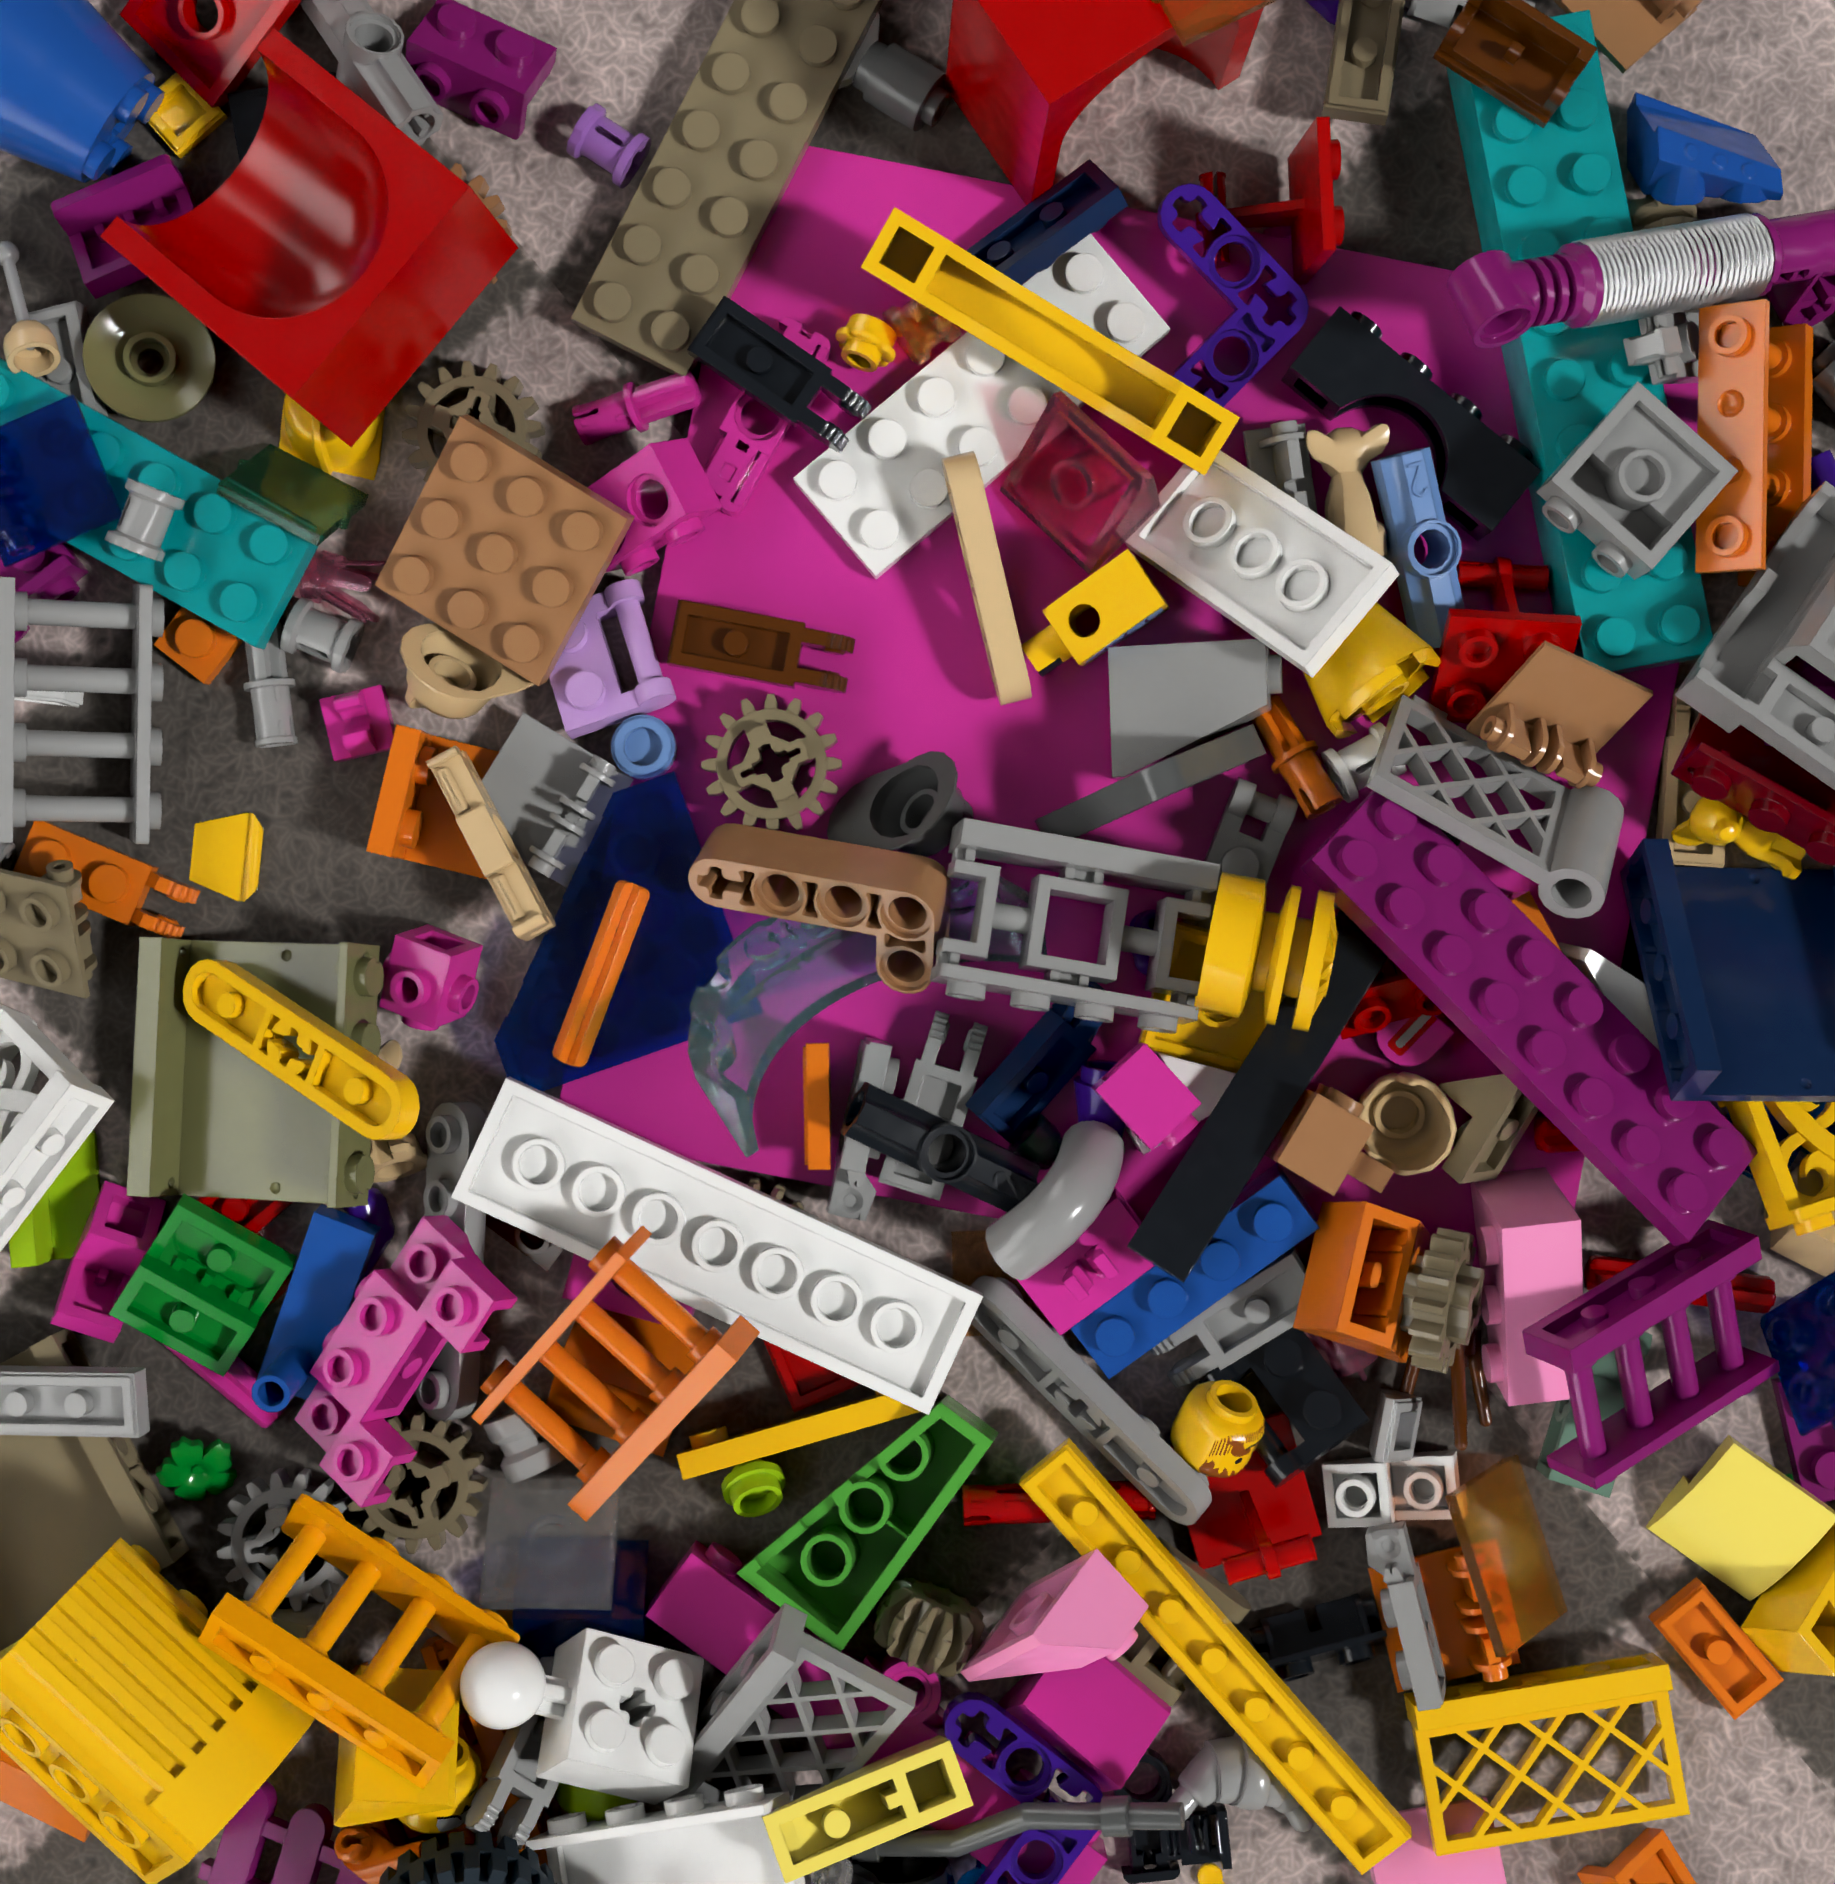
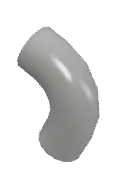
(1061, 1203)

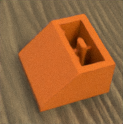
(1359, 1277)

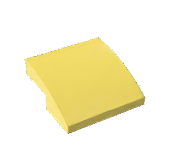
(1742, 1520)

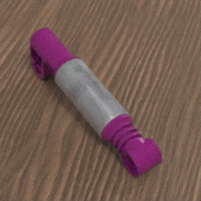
(1653, 275)

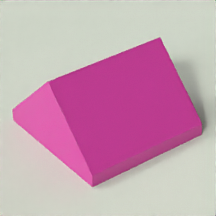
(1092, 1716)

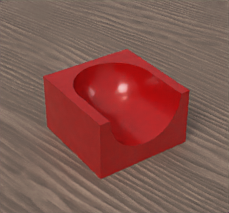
(1036, 65)
(326, 248)

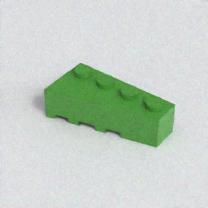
(867, 1528)

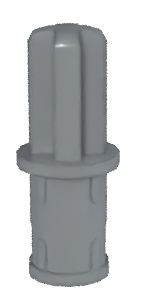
(270, 693)

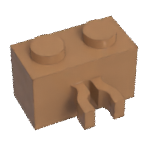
(1326, 1140)

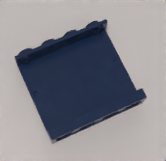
(1736, 976)

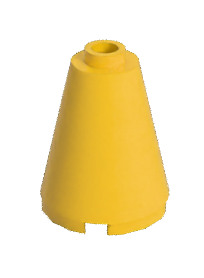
(1370, 671)

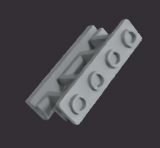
(1081, 872)

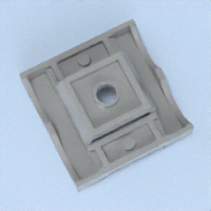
(1779, 616)

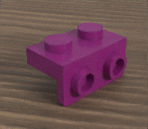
(479, 65)
(139, 195)

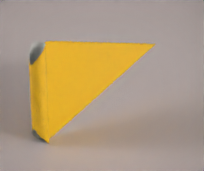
(228, 855)

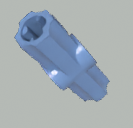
(1410, 508)

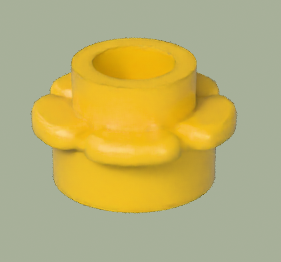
(866, 342)

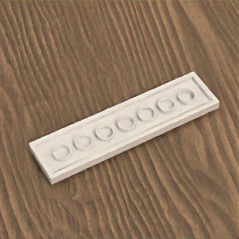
(719, 1244)

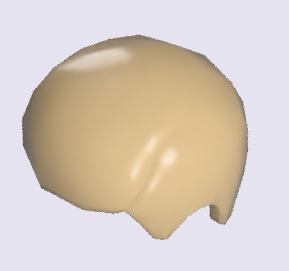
(1410, 1122)

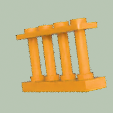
(302, 1668)

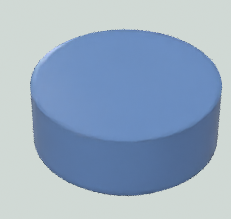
(643, 747)

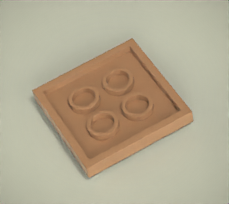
(503, 550)

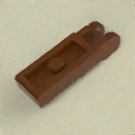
(752, 647)

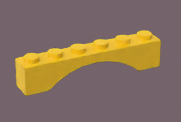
(1049, 341)

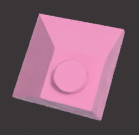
(1062, 1623)

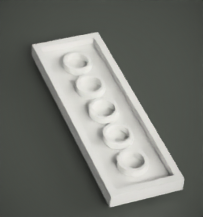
(890, 478)

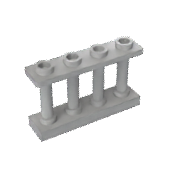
(142, 681)

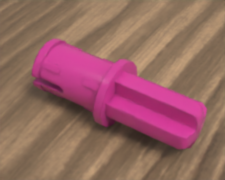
(635, 407)

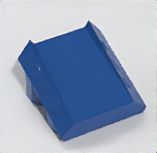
(1692, 157)

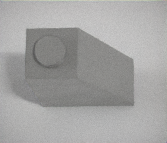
(1184, 696)

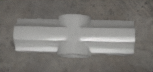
(373, 64)

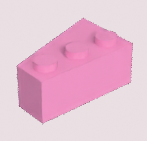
(1531, 1268)

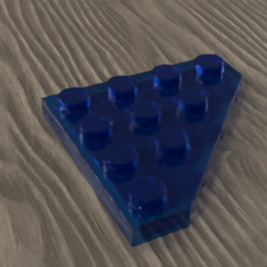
(652, 843)

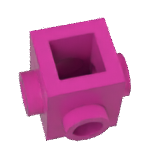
(430, 977)

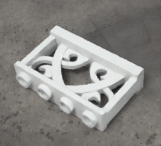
(38, 1129)

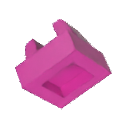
(358, 723)

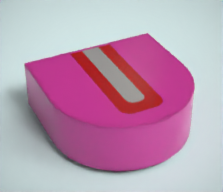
(1412, 1039)

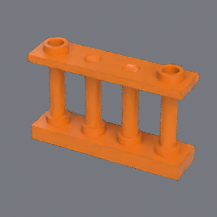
(1759, 418)
(671, 1390)

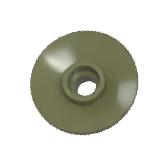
(143, 326)

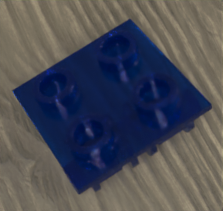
(50, 481)
(1803, 1341)

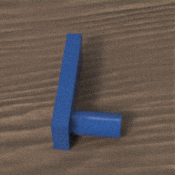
(316, 1301)

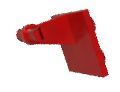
(1310, 211)
(1487, 647)
(1254, 1524)

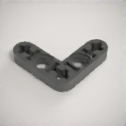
(1154, 783)

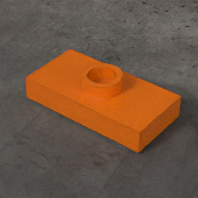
(1715, 1648)

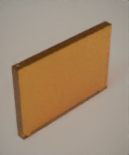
(1506, 1555)

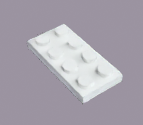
(1263, 560)

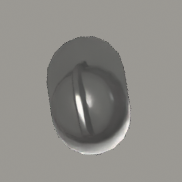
(903, 807)

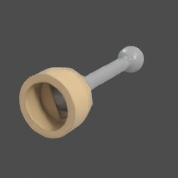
(29, 343)

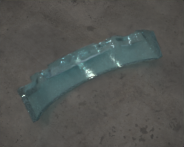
(783, 977)

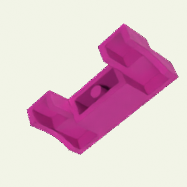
(386, 1348)

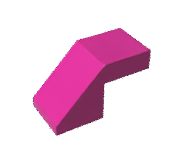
(105, 1259)

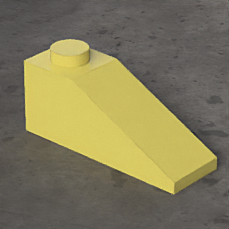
(867, 1808)

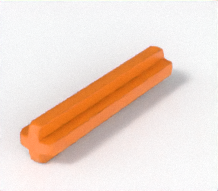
(601, 973)

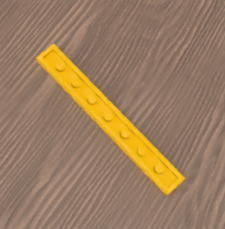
(1219, 1659)

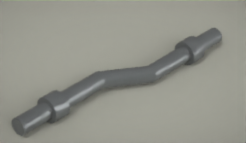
(1113, 1816)

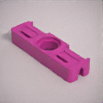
(742, 455)

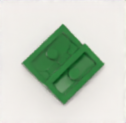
(203, 1285)

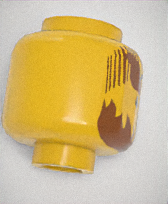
(1218, 1428)

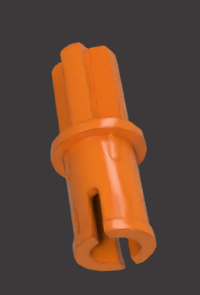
(1297, 760)

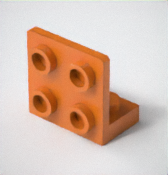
(412, 811)

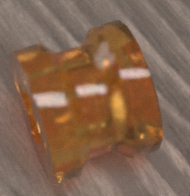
(919, 329)

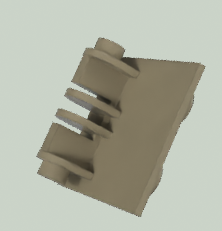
(46, 930)

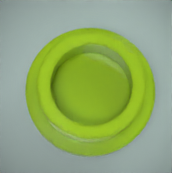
(754, 1487)

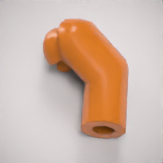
(369, 1852)

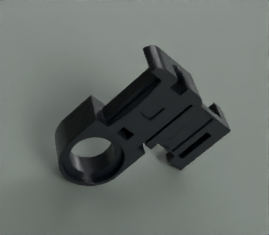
(1160, 1846)

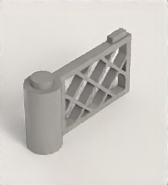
(1569, 838)

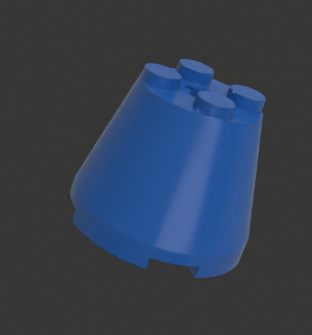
(69, 88)

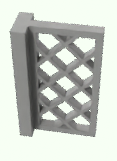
(758, 1679)

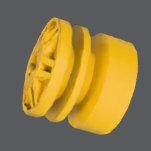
(1266, 951)

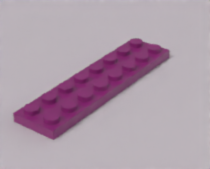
(1530, 1013)

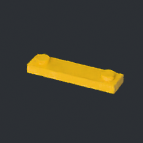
(716, 1450)

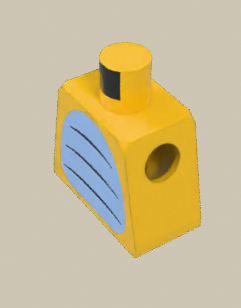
(1123, 600)

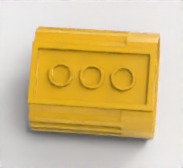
(137, 1717)

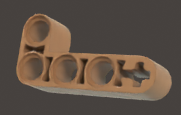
(836, 886)

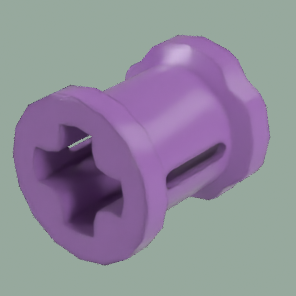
(608, 145)

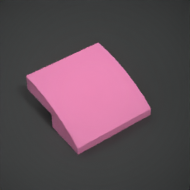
(1418, 1864)

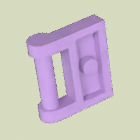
(586, 675)

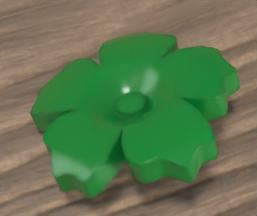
(197, 1470)

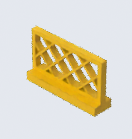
(1551, 1696)

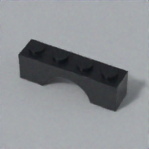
(1474, 467)

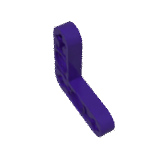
(1246, 320)
(1073, 1780)

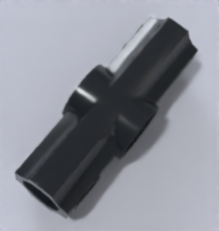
(907, 1132)

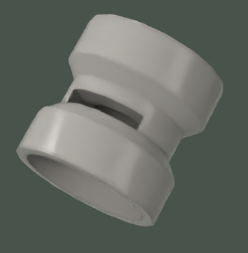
(523, 1447)

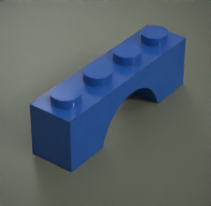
(1257, 1230)

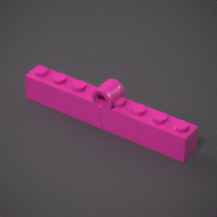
(723, 1615)

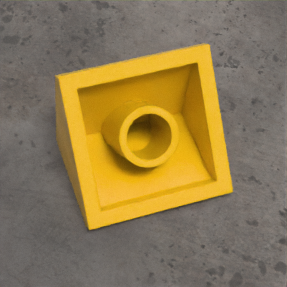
(374, 1792)

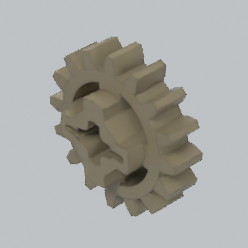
(481, 403)
(755, 725)
(1442, 1300)
(425, 1508)

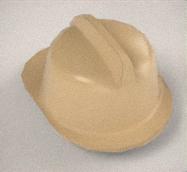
(452, 674)

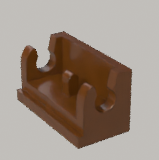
(1515, 55)

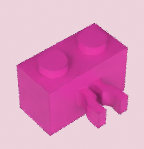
(1090, 1268)

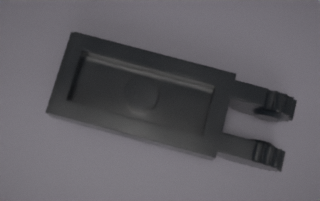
(773, 371)

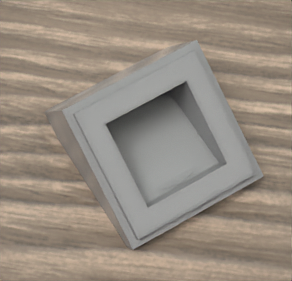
(1395, 1426)

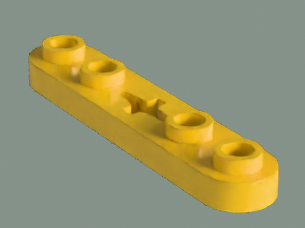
(339, 1078)

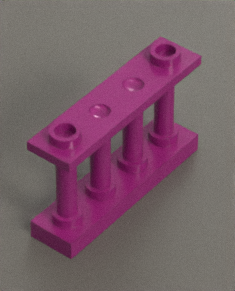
(1615, 1318)

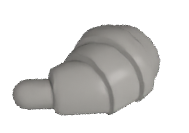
(1234, 1775)

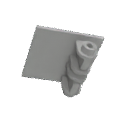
(550, 796)

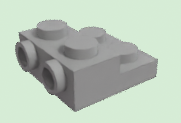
(1635, 484)

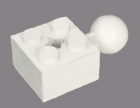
(612, 1710)

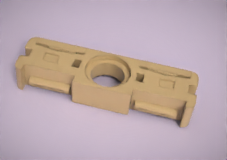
(491, 843)

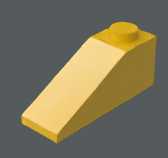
(1797, 1615)

